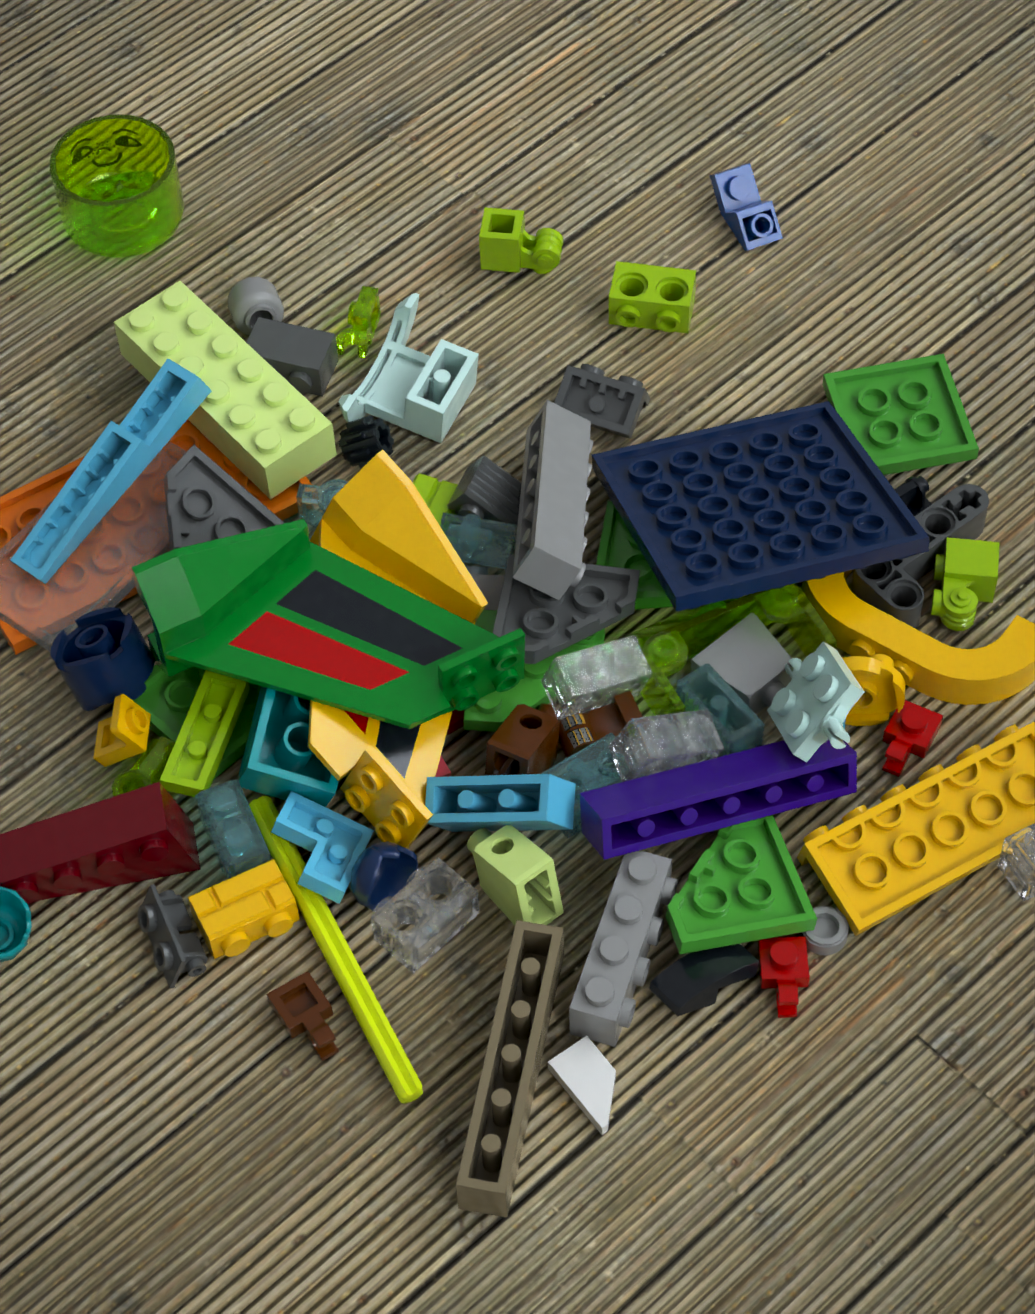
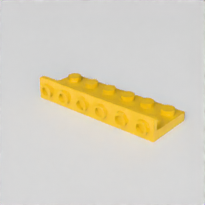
(927, 833)

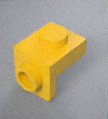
(123, 733)

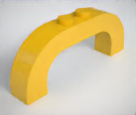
(925, 663)

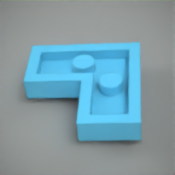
(330, 838)

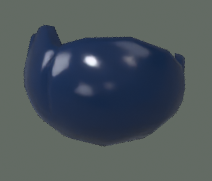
(381, 872)

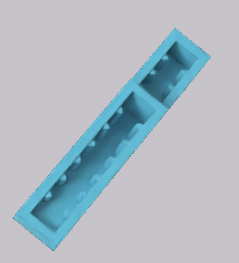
(110, 469)

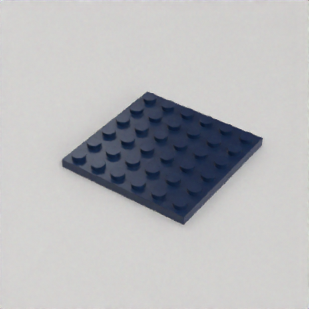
(757, 505)

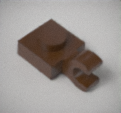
(303, 1009)

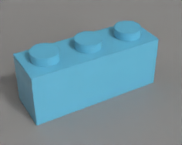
(501, 800)

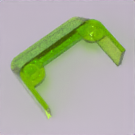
(687, 633)

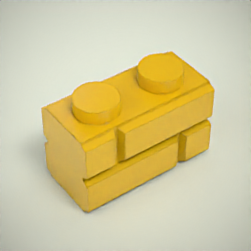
(244, 910)

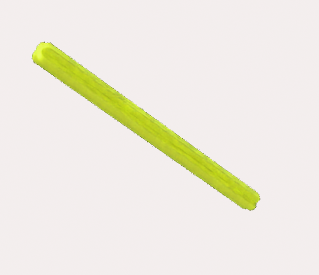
(340, 959)

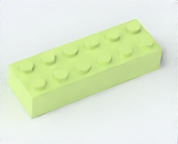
(252, 408)

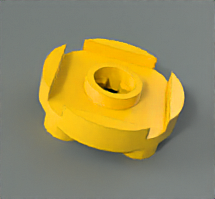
(882, 687)

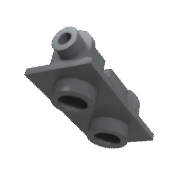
(162, 919)

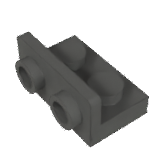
(604, 401)

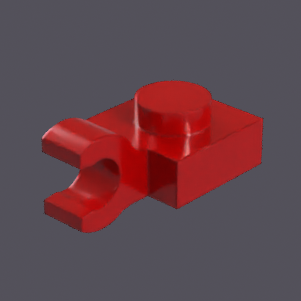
(908, 733)
(785, 968)

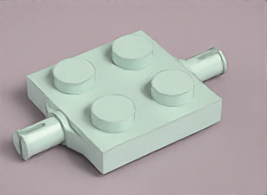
(815, 702)

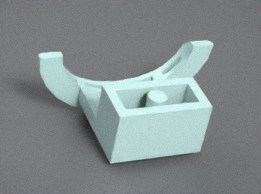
(412, 387)

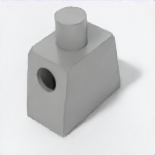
(748, 661)

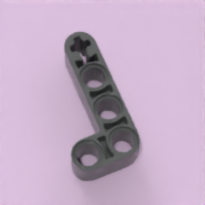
(895, 582)

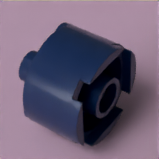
(103, 658)

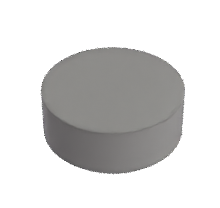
(829, 932)

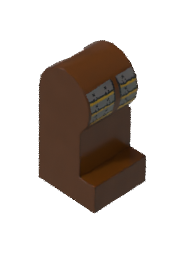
(586, 728)

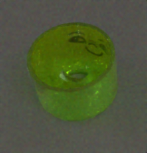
(117, 185)

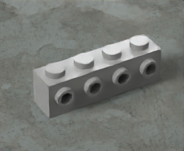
(620, 948)

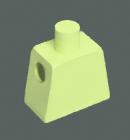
(516, 875)

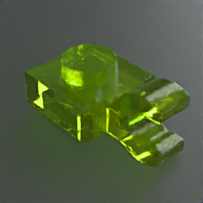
(364, 318)

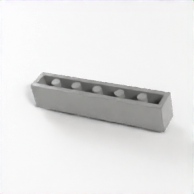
(553, 501)

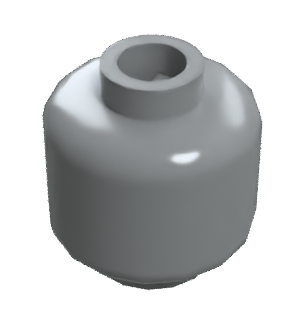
(254, 299)

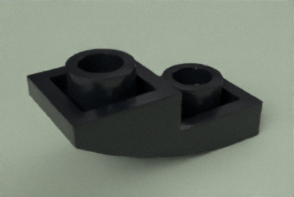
(696, 977)

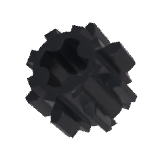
(364, 440)

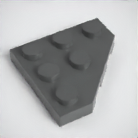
(209, 503)
(553, 624)

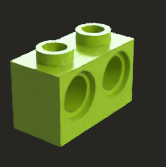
(652, 297)

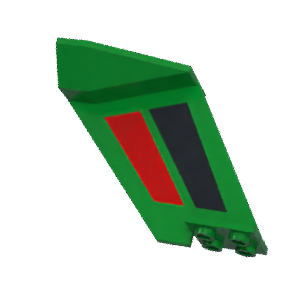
(318, 628)

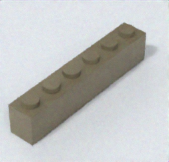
(510, 1070)

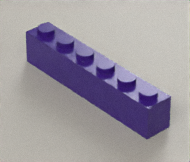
(712, 796)

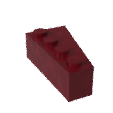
(100, 846)

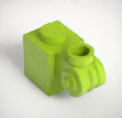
(509, 247)
(967, 576)

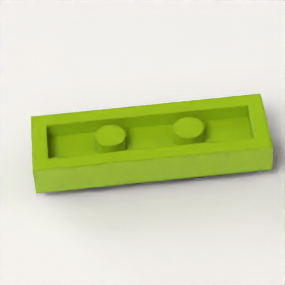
(204, 734)

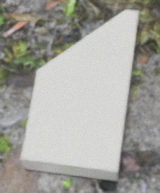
(587, 1080)

